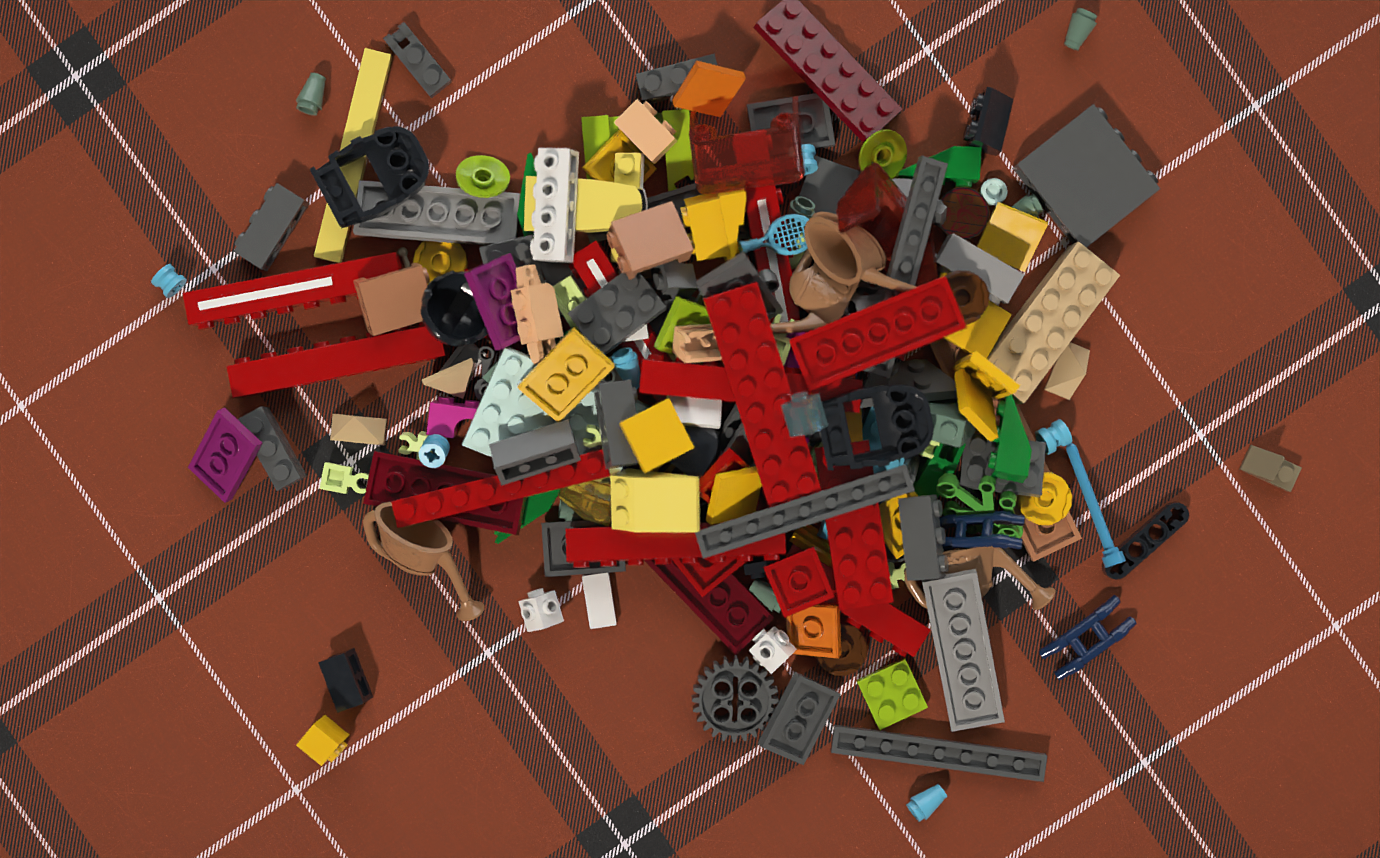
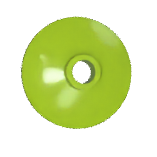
(891, 148)
(482, 176)

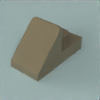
(1270, 468)

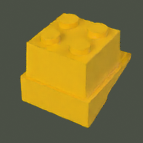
(714, 223)

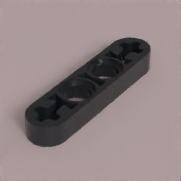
(1147, 543)

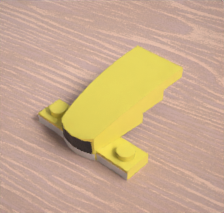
(602, 200)

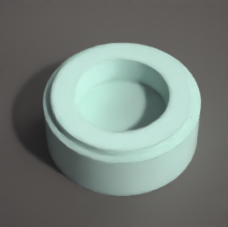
(993, 191)

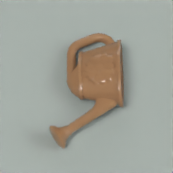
(847, 255)
(817, 295)
(418, 551)
(983, 560)

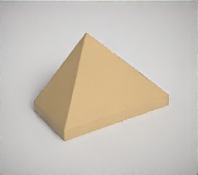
(1068, 371)
(453, 379)
(358, 429)

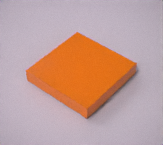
(708, 89)
(816, 631)

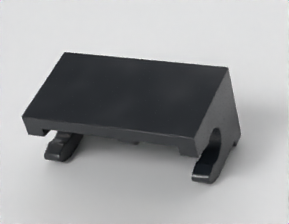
(345, 680)

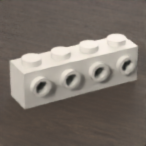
(555, 205)

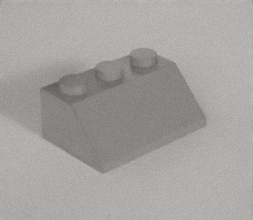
(961, 255)

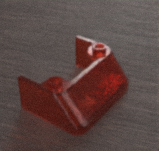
(748, 157)
(879, 207)

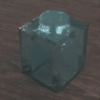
(804, 414)

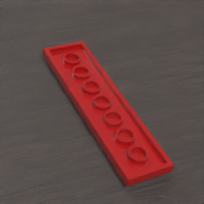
(759, 391)

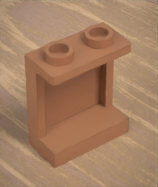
(649, 239)
(392, 298)

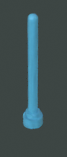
(1111, 553)

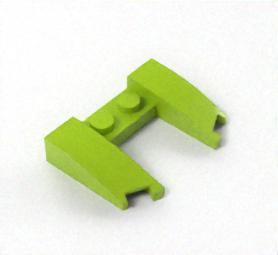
(600, 129)

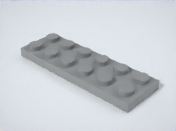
(441, 216)
(963, 650)

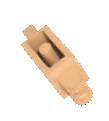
(536, 313)

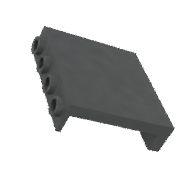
(1087, 177)

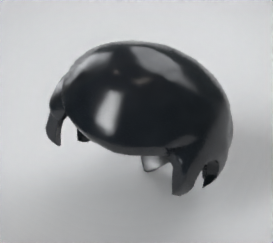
(451, 311)

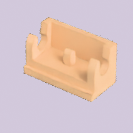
(695, 343)

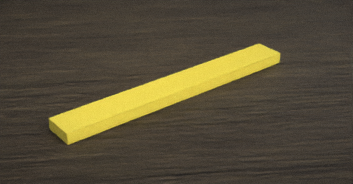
(362, 123)

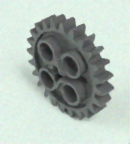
(710, 698)

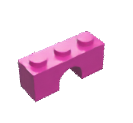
(447, 414)

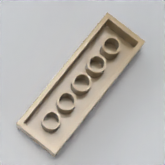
(1051, 318)

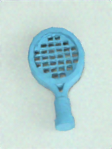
(754, 244)

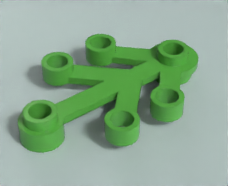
(949, 487)

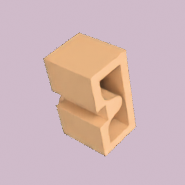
(646, 131)

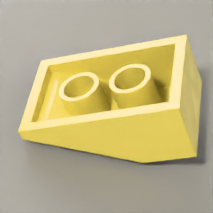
(654, 501)

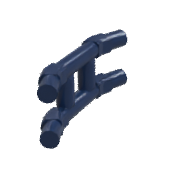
(987, 537)
(1093, 622)

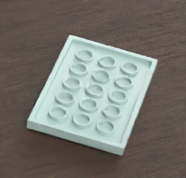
(509, 412)

